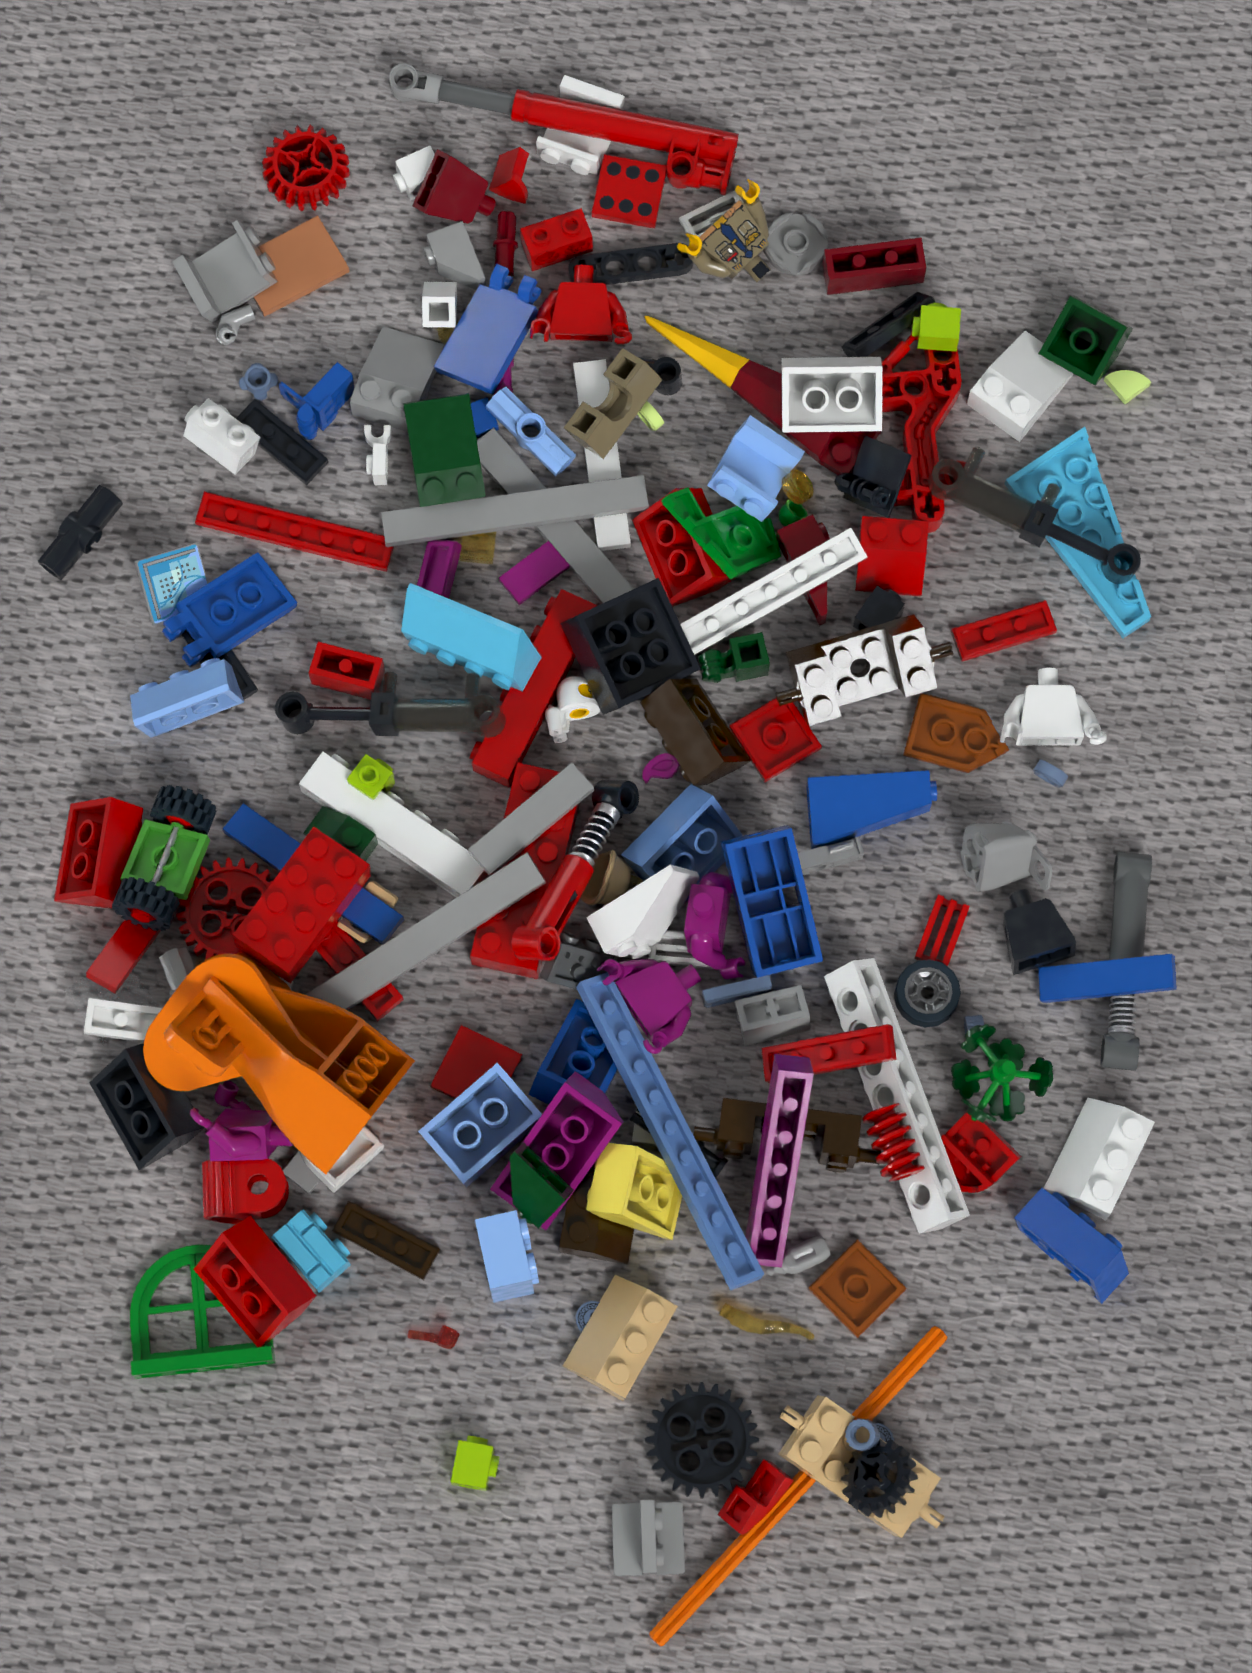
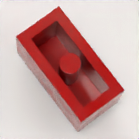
(346, 670)

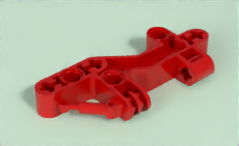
(925, 418)

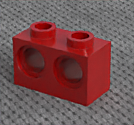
(556, 239)

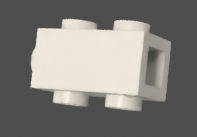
(221, 435)

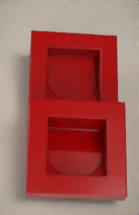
(751, 1504)

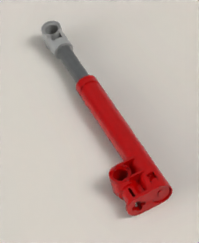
(701, 149)

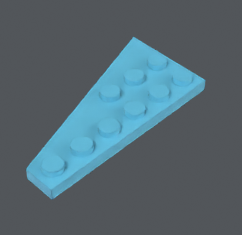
(1089, 513)

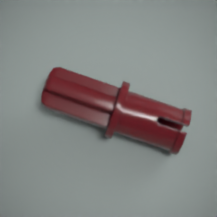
(505, 240)

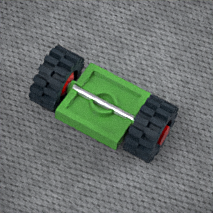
(165, 858)

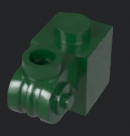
(744, 660)

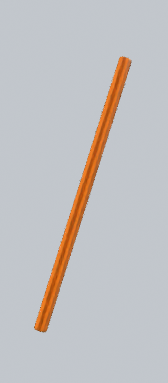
(802, 1482)

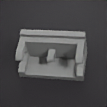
(772, 1015)

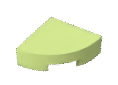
(1127, 384)

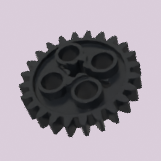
(710, 1472)

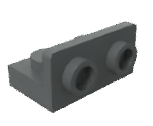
(574, 961)

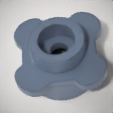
(256, 372)

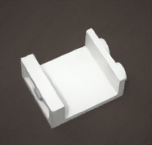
(578, 151)

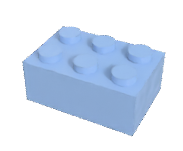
(481, 1125)
(504, 1248)

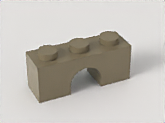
(630, 387)

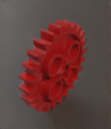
(239, 883)

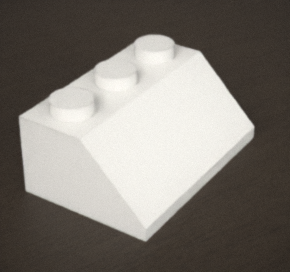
(831, 394)
(1099, 1156)

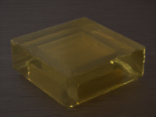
(478, 548)

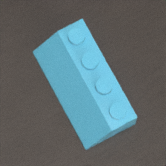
(468, 638)

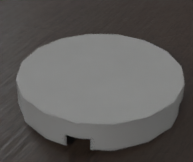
(787, 246)

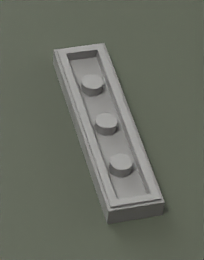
(531, 819)

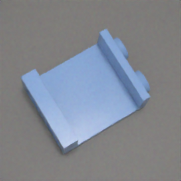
(754, 468)

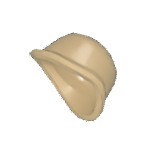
(608, 881)

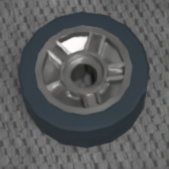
(927, 975)

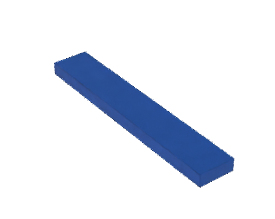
(277, 847)

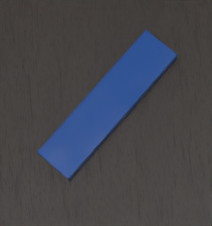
(1107, 978)

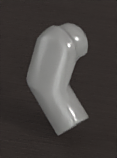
(230, 324)

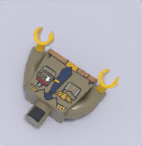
(733, 239)

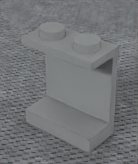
(227, 273)

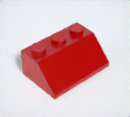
(675, 555)
(96, 850)
(254, 1281)

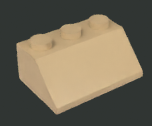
(620, 1336)

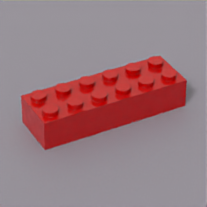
(494, 938)

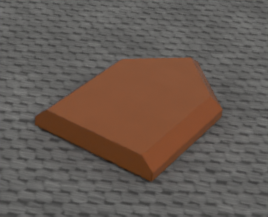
(952, 735)

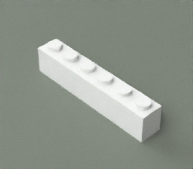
(396, 828)

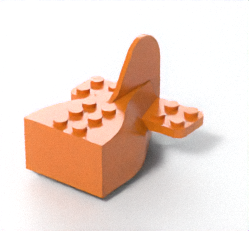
(300, 1055)

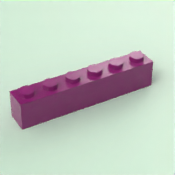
(779, 1158)

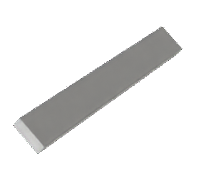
(515, 511)
(567, 537)
(431, 934)

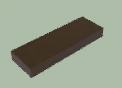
(386, 1240)

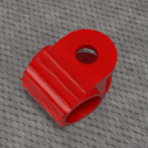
(229, 1187)

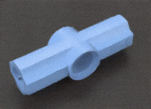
(545, 445)

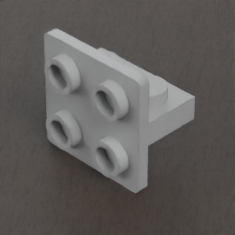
(648, 1538)

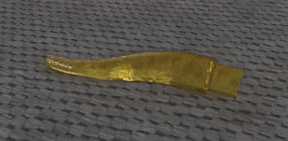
(760, 1326)

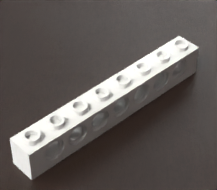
(862, 1004)

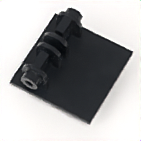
(875, 476)

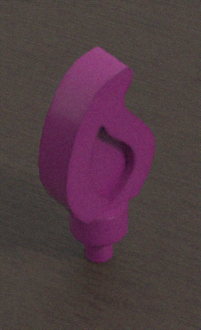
(662, 767)

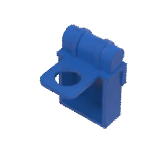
(322, 401)

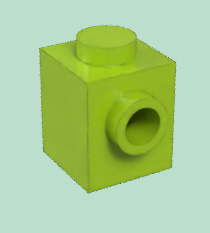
(937, 327)
(474, 1464)

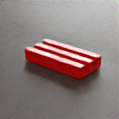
(951, 906)

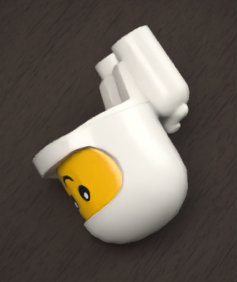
(574, 703)

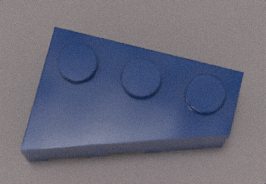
(1074, 1242)

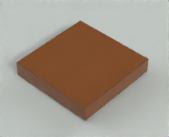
(857, 1288)

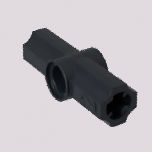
(80, 531)

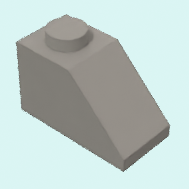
(454, 255)

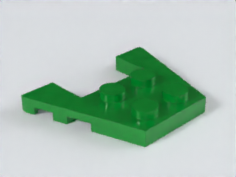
(730, 537)

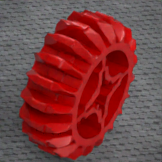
(285, 154)

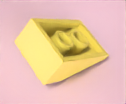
(634, 1190)

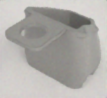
(1001, 855)

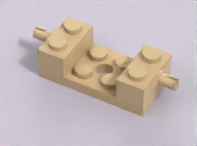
(821, 1451)

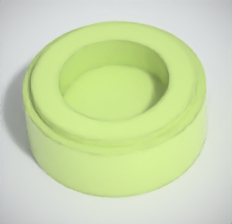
(650, 417)

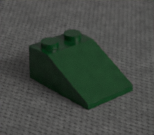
(444, 450)

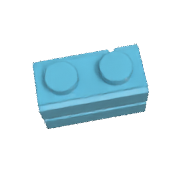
(312, 1250)

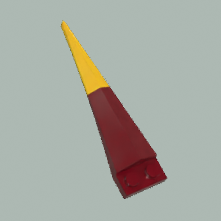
(763, 391)

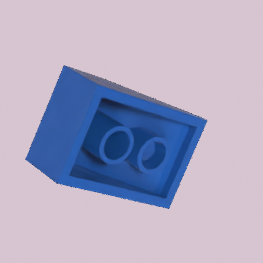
(576, 1049)

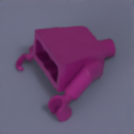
(707, 924)
(654, 997)
(239, 1130)

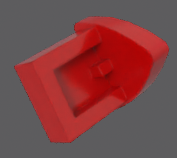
(508, 176)

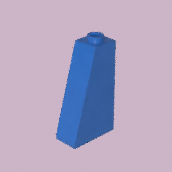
(864, 803)

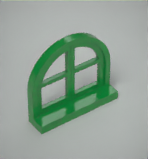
(191, 1360)

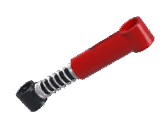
(541, 934)

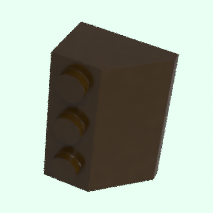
(693, 731)
(591, 1235)

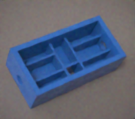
(774, 933)

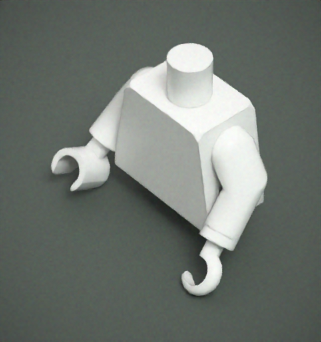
(1050, 715)

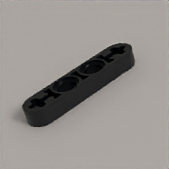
(630, 260)

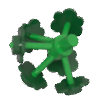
(1004, 1065)

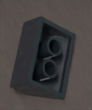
(143, 1112)

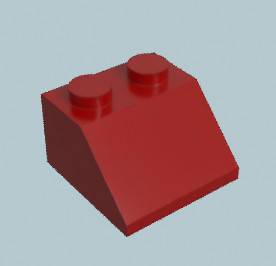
(894, 554)

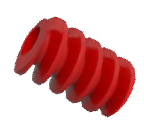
(892, 1143)

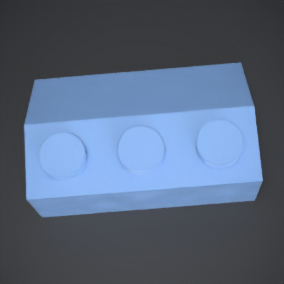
(185, 698)

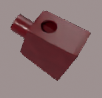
(453, 191)

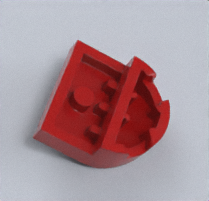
(977, 1154)

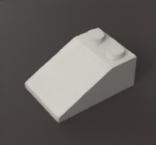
(1018, 387)
(642, 914)

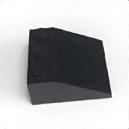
(630, 646)

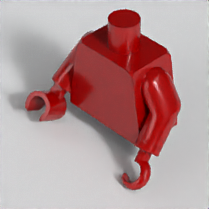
(582, 312)

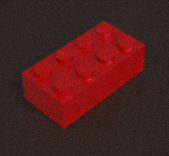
(302, 905)

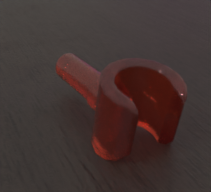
(446, 1337)

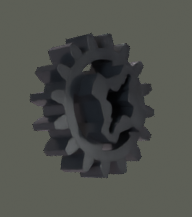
(866, 1490)

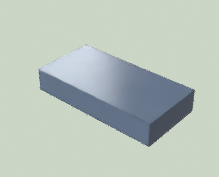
(736, 991)

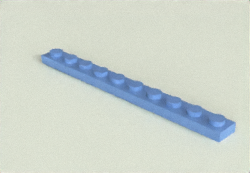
(670, 1132)

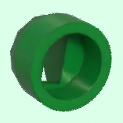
(791, 512)

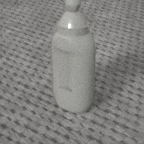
(802, 1256)

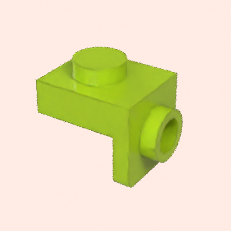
(371, 777)

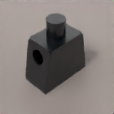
(1035, 933)

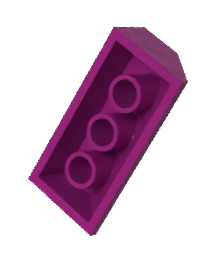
(568, 1135)

